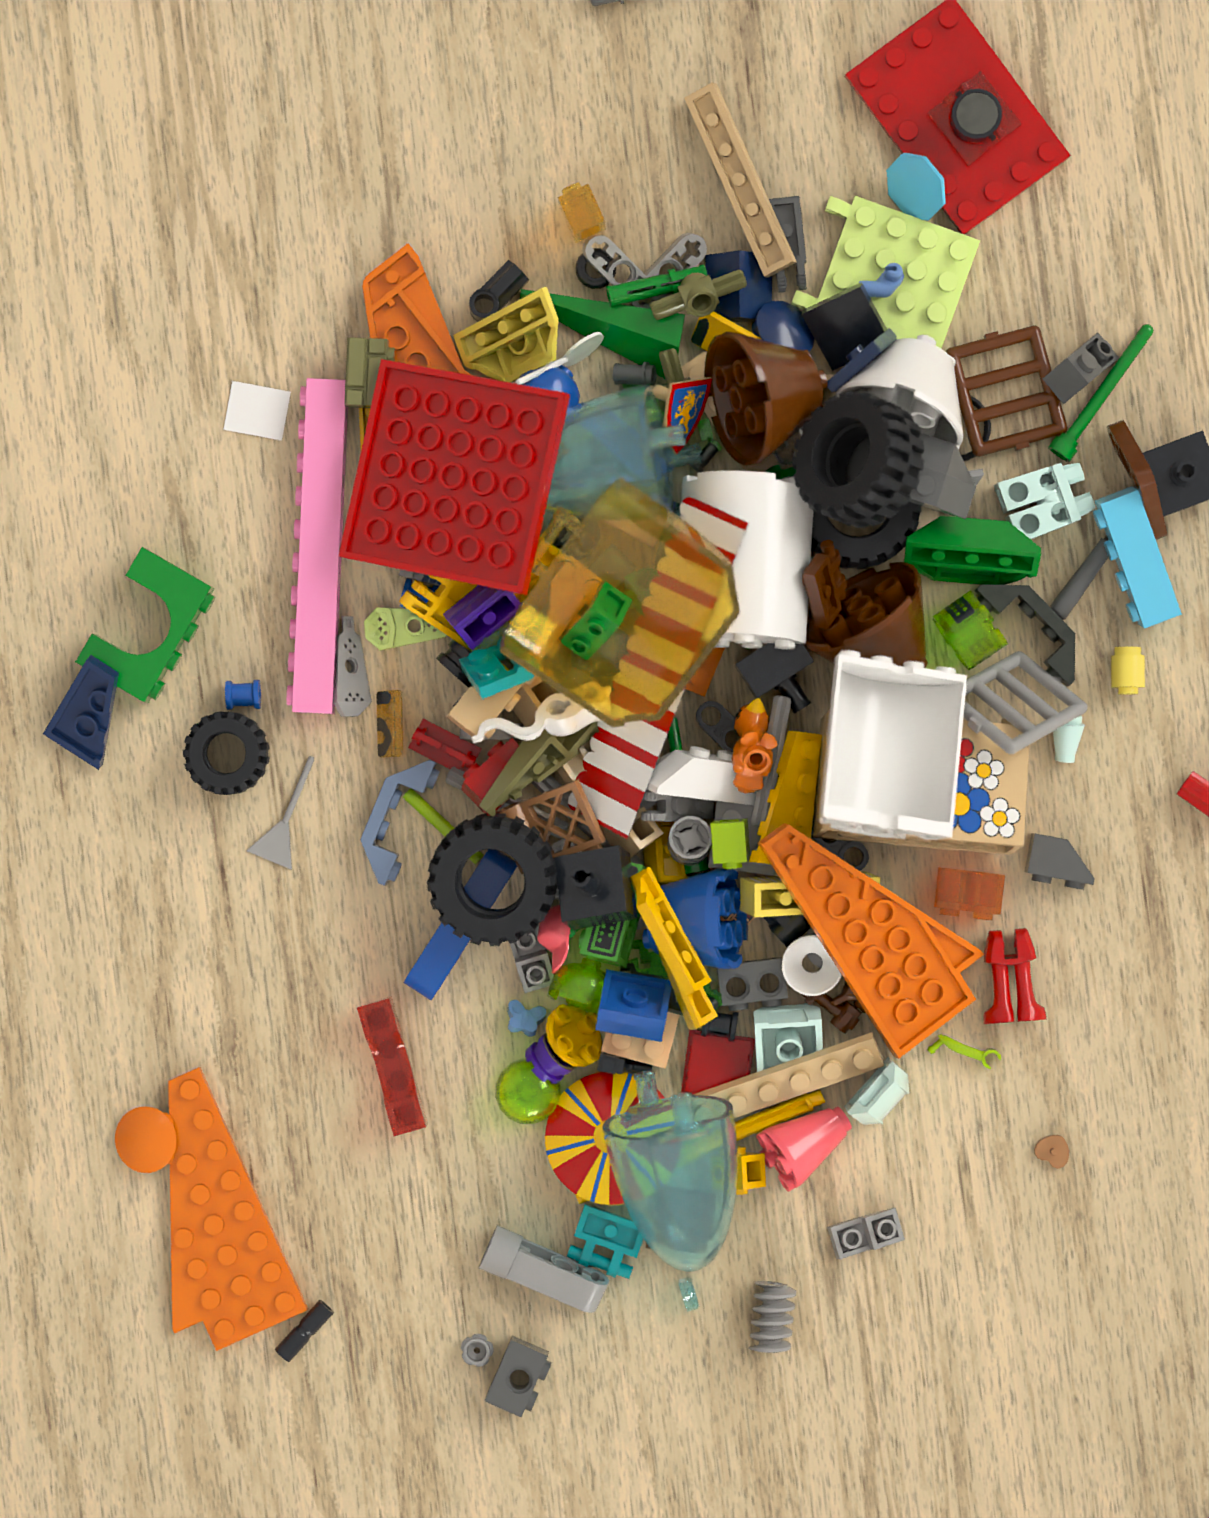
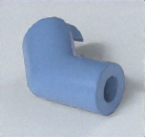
(886, 283)

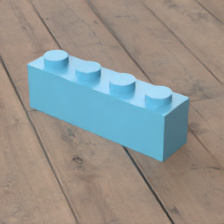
(1137, 557)

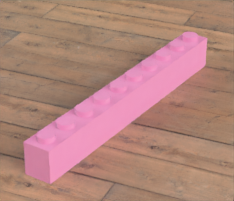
(319, 546)

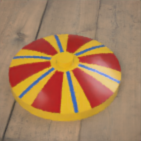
(576, 1134)

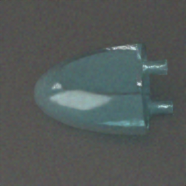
(613, 439)
(676, 1171)

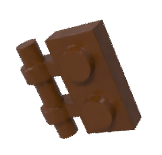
(825, 585)

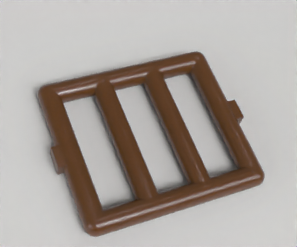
(973, 417)

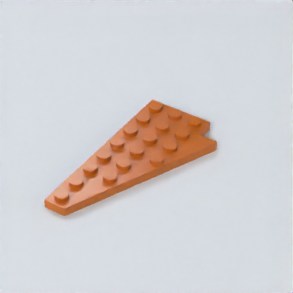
(886, 949)
(222, 1243)

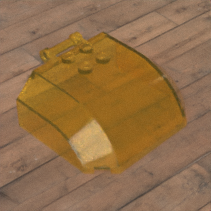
(677, 614)

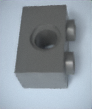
(518, 1356)

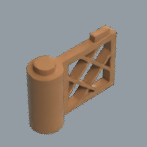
(525, 810)

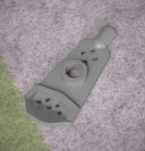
(353, 682)

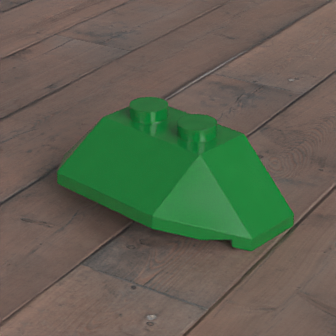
(972, 551)

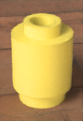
(1127, 670)

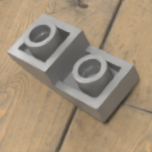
(532, 962)
(865, 1233)

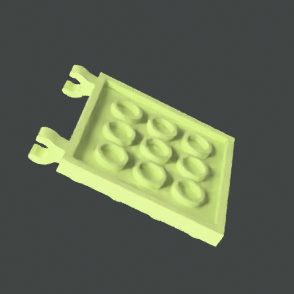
(931, 258)

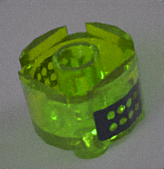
(969, 630)

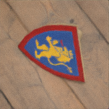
(684, 404)

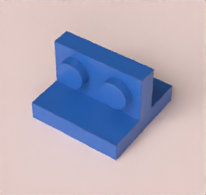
(633, 1005)

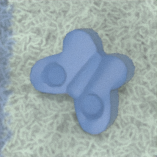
(524, 1019)

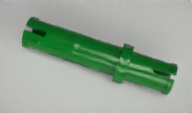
(618, 293)

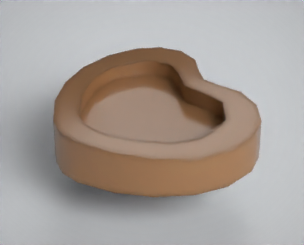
(1053, 1149)

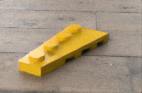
(795, 791)

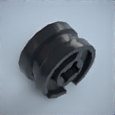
(451, 661)

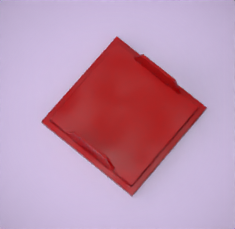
(715, 1061)

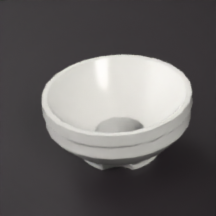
(802, 980)

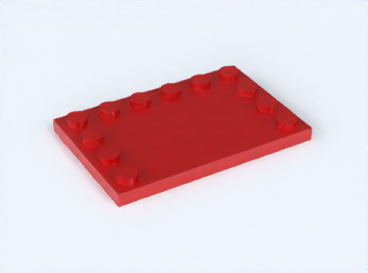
(916, 74)

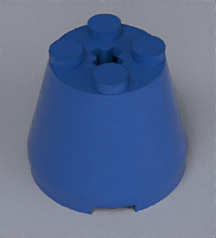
(698, 906)

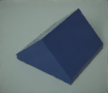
(746, 302)

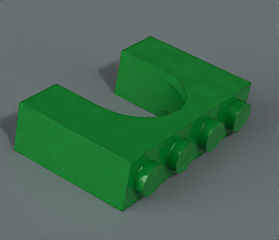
(185, 599)

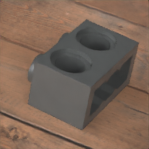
(751, 973)

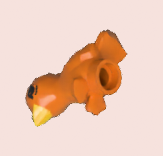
(753, 751)

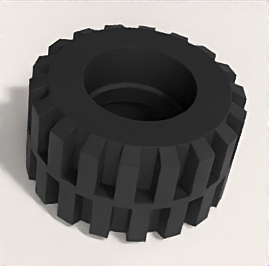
(197, 753)

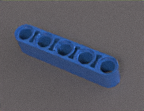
(445, 947)

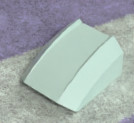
(786, 1033)
(879, 1094)

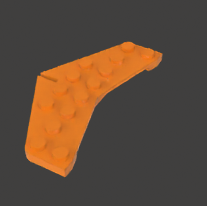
(407, 314)

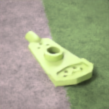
(397, 628)

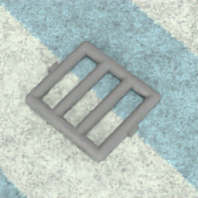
(1030, 732)

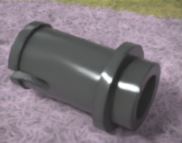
(634, 374)

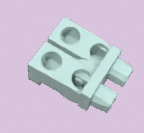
(1053, 495)

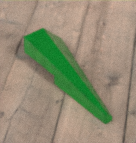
(625, 328)

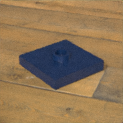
(860, 358)

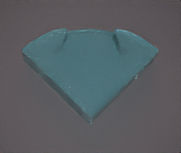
(688, 1294)

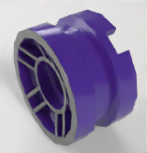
(546, 1063)

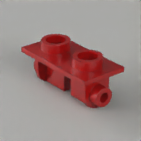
(443, 746)

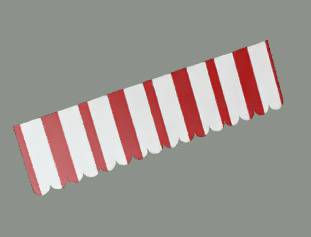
(628, 754)

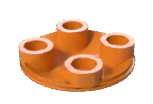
(146, 1139)

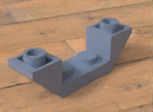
(383, 860)

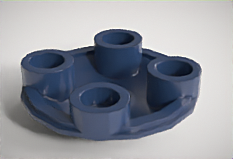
(783, 325)

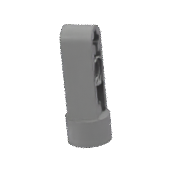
(543, 1270)

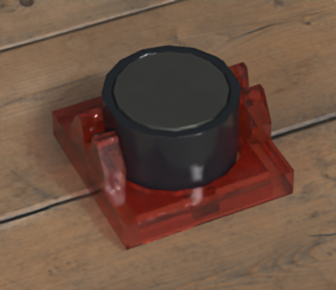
(976, 117)

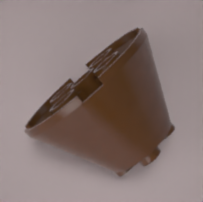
(760, 393)
(876, 618)

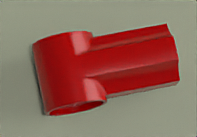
(1196, 792)

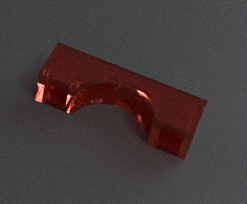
(393, 1066)

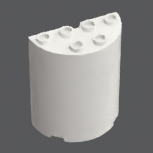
(770, 554)
(892, 748)

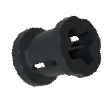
(723, 1025)

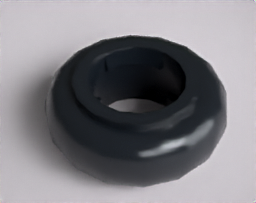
(584, 278)

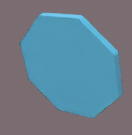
(916, 186)

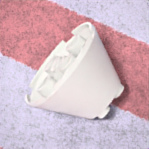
(918, 380)

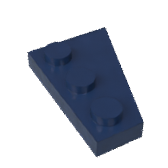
(86, 713)

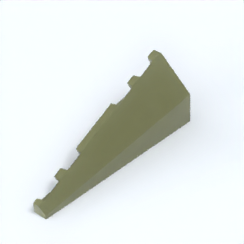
(534, 762)

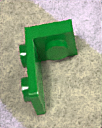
(598, 622)

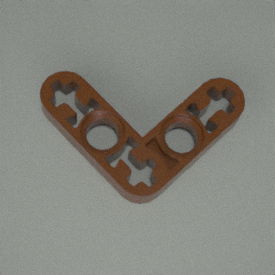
(1139, 473)

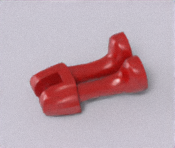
(1025, 952)

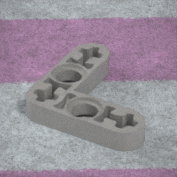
(635, 273)

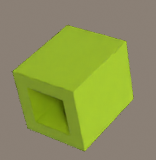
(730, 842)

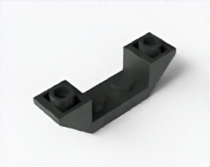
(1061, 661)

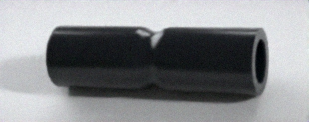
(301, 1334)

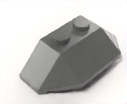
(943, 483)

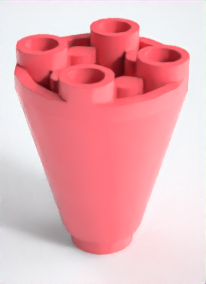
(802, 1144)

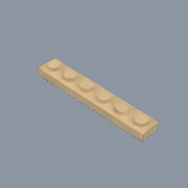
(740, 180)
(800, 1075)

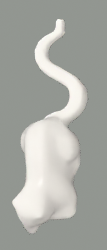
(555, 714)

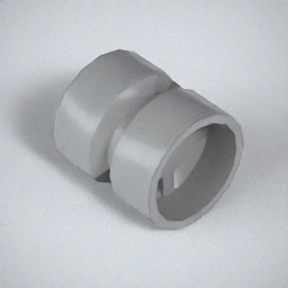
(689, 840)

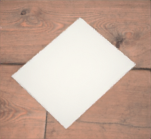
(257, 410)

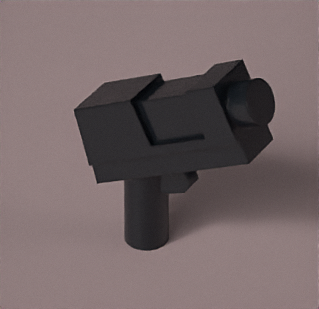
(615, 1064)

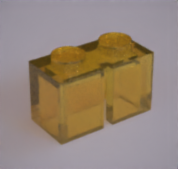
(581, 211)

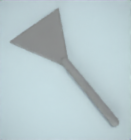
(276, 842)

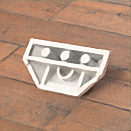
(698, 776)

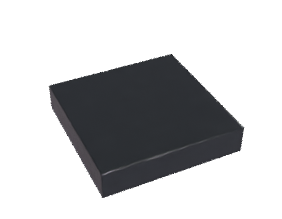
(844, 323)

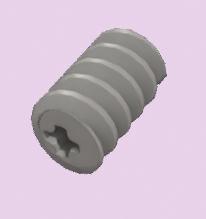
(773, 1317)

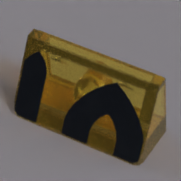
(389, 723)

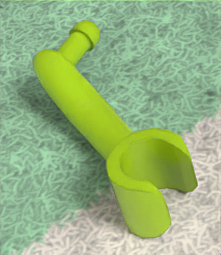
(963, 1049)

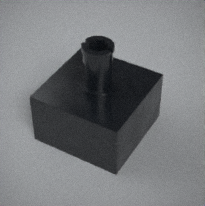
(1181, 472)
(776, 669)
(595, 887)

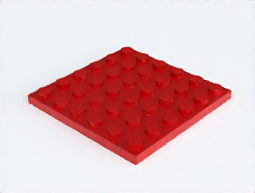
(454, 476)

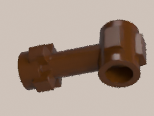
(844, 1015)

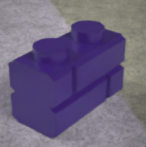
(481, 613)

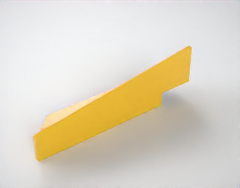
(676, 951)

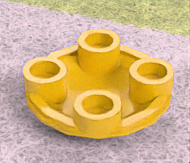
(574, 1035)

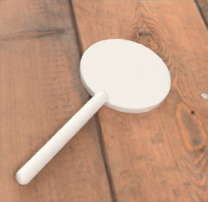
(574, 355)

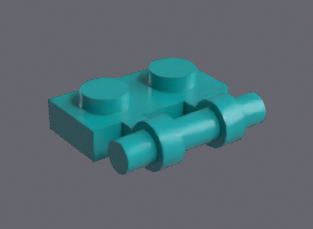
(608, 1231)

